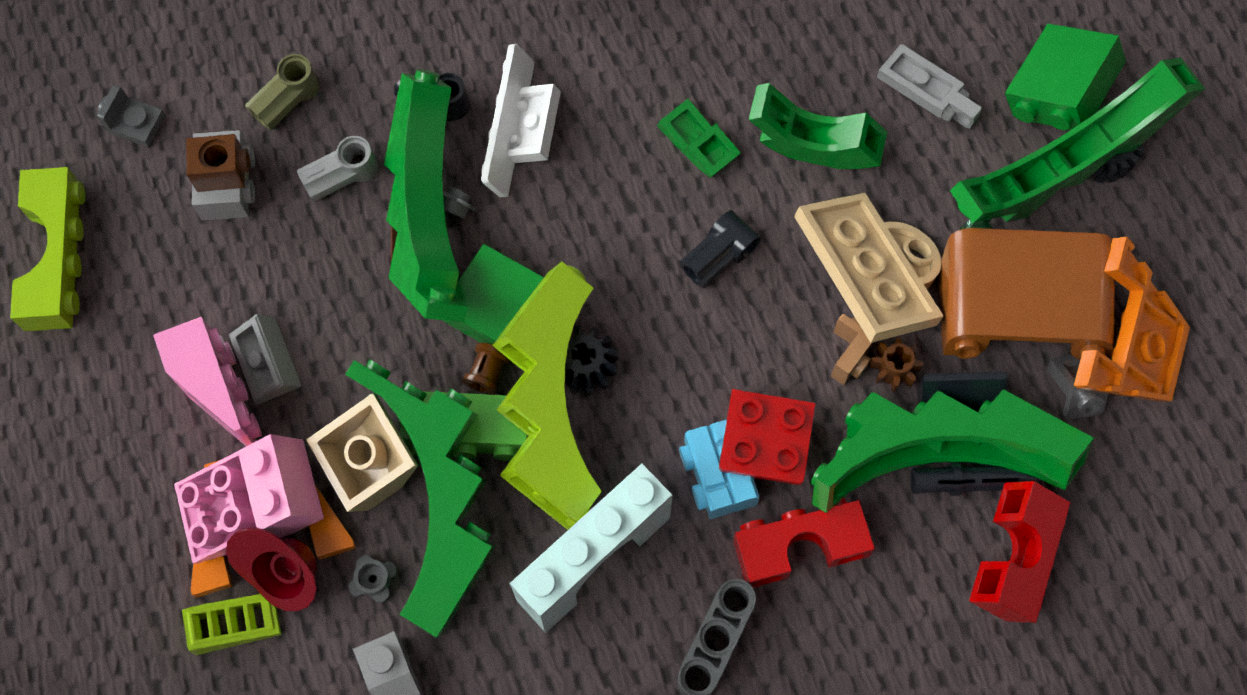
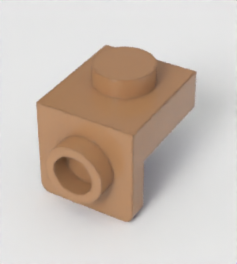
(854, 359)

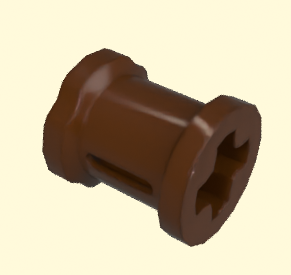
(485, 369)

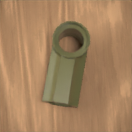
(283, 94)

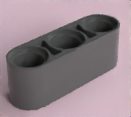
(717, 619)

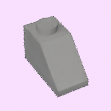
(387, 667)

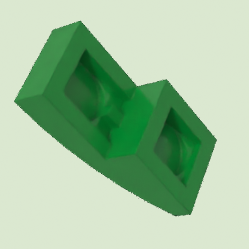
(698, 140)

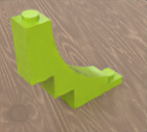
(537, 340)

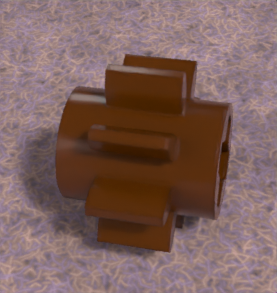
(886, 367)

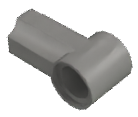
(335, 170)

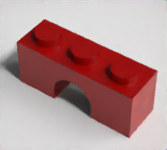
(1035, 524)
(839, 533)

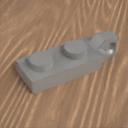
(929, 86)

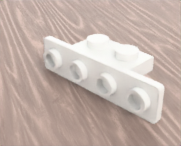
(521, 122)

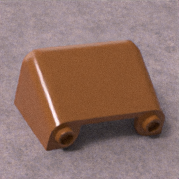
(1026, 290)

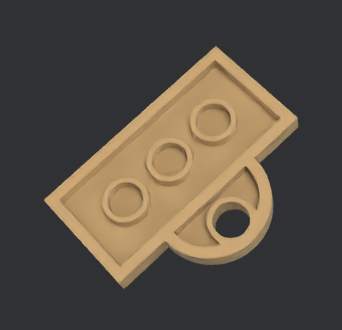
(874, 265)

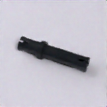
(964, 479)

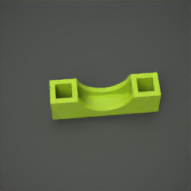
(46, 294)

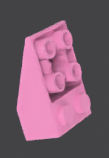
(203, 370)
(255, 487)

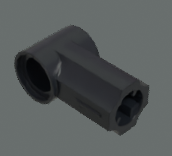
(725, 243)

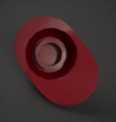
(274, 566)

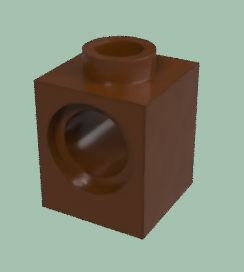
(205, 152)

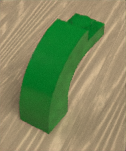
(817, 139)

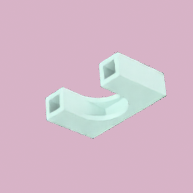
(628, 512)

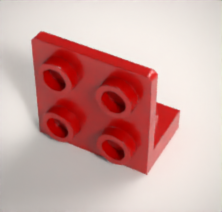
(767, 437)

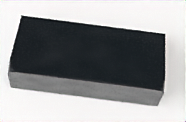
(967, 388)

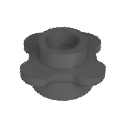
(457, 202)
(367, 567)

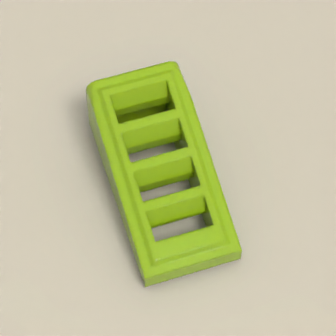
(216, 641)

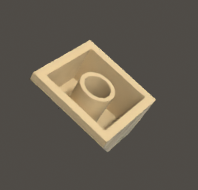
(363, 455)

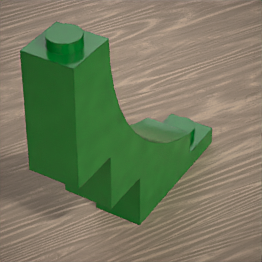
(422, 253)

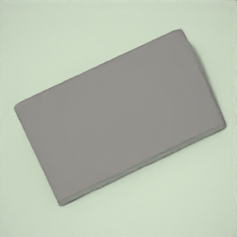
(264, 358)

